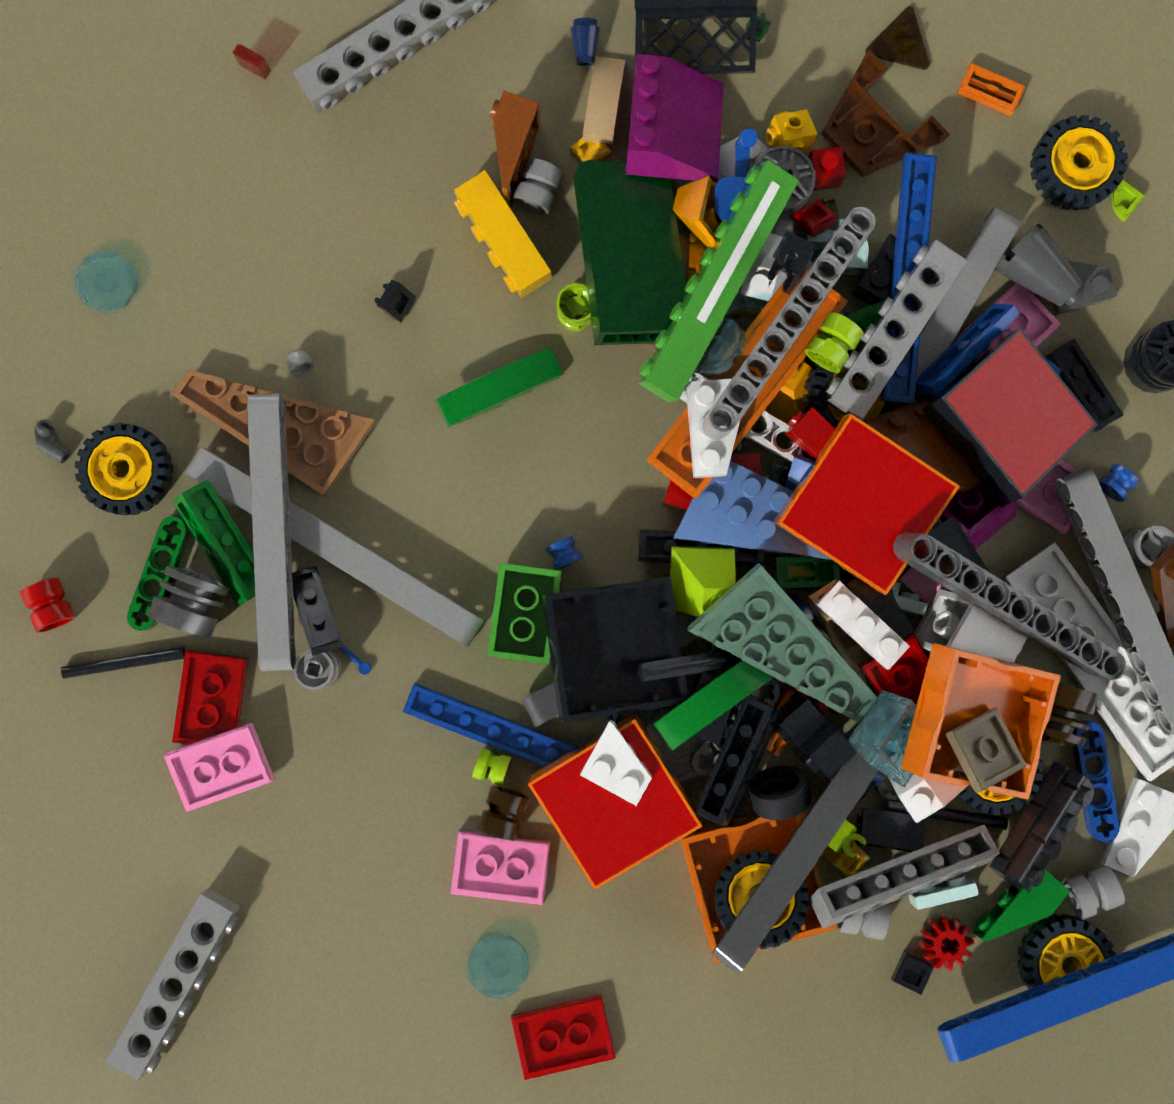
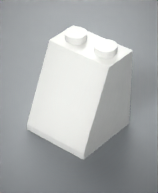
(966, 627)

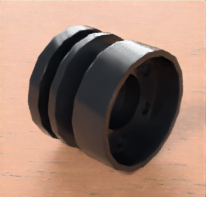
(1151, 359)

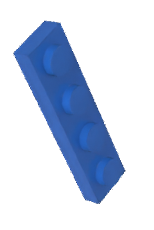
(966, 348)

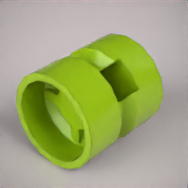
(574, 307)
(835, 341)

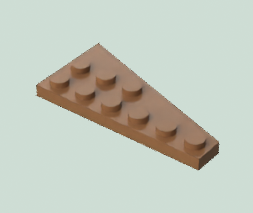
(317, 437)

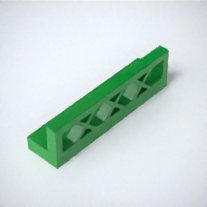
(219, 539)

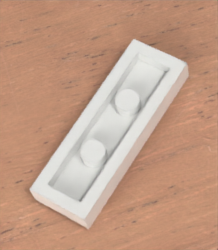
(862, 625)

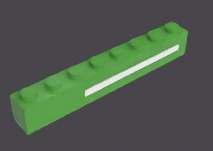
(717, 282)

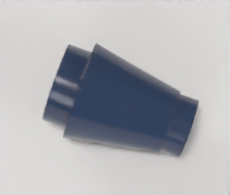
(585, 40)

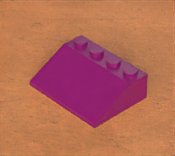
(674, 121)

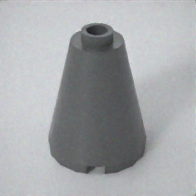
(1042, 268)

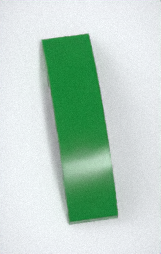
(710, 703)

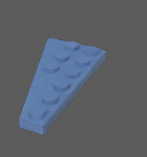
(741, 514)

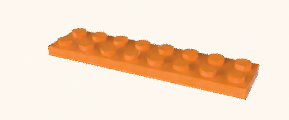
(673, 452)

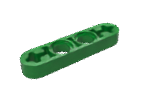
(154, 571)

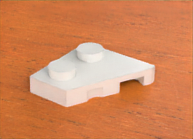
(616, 766)

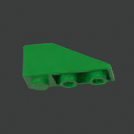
(1019, 908)

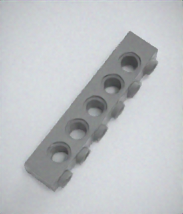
(944, 267)
(903, 876)
(129, 1053)

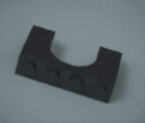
(885, 606)

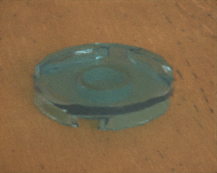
(105, 281)
(723, 348)
(497, 966)

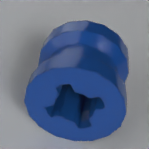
(1118, 482)
(564, 553)

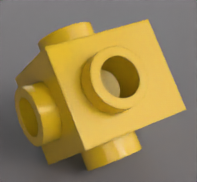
(792, 130)

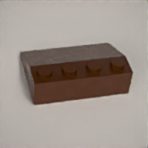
(919, 436)

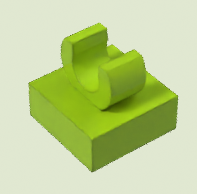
(844, 837)

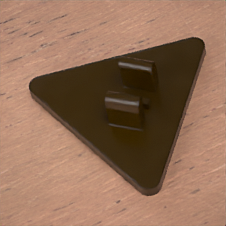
(902, 42)

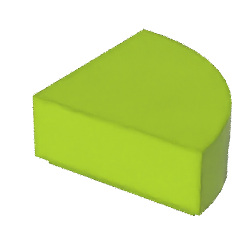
(1125, 200)

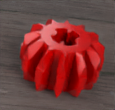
(957, 937)

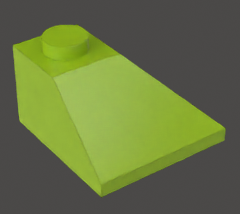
(700, 576)

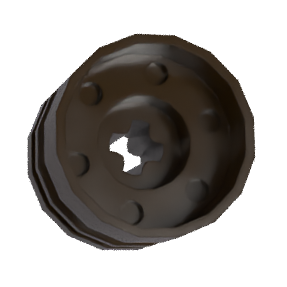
(1063, 719)

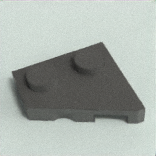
(1096, 287)

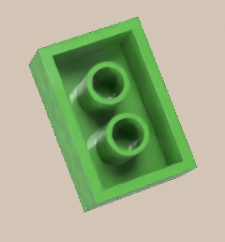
(518, 613)

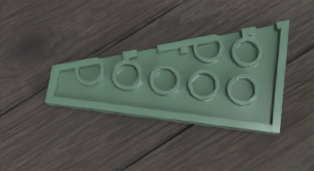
(775, 636)

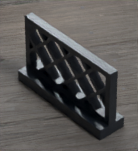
(699, 10)

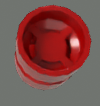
(47, 605)

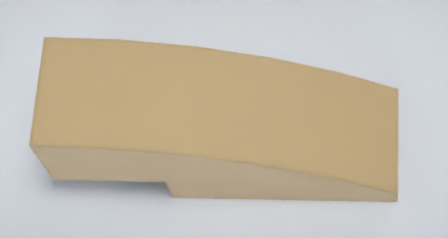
(603, 100)

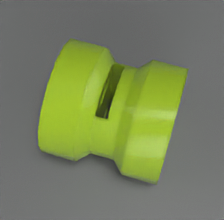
(491, 767)

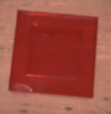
(251, 61)

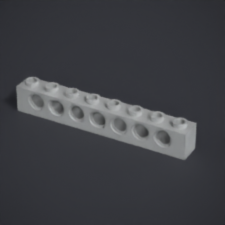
(376, 63)

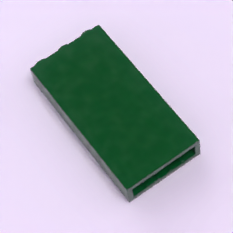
(628, 252)

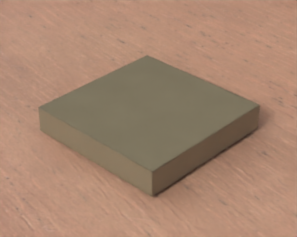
(985, 750)

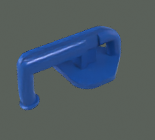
(730, 186)

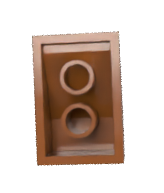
(516, 129)

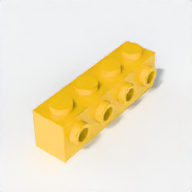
(503, 235)

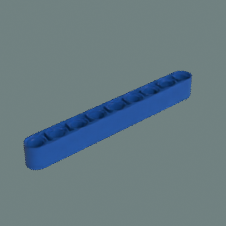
(1058, 1000)

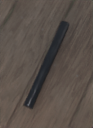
(123, 662)
(954, 816)

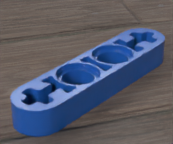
(1100, 779)

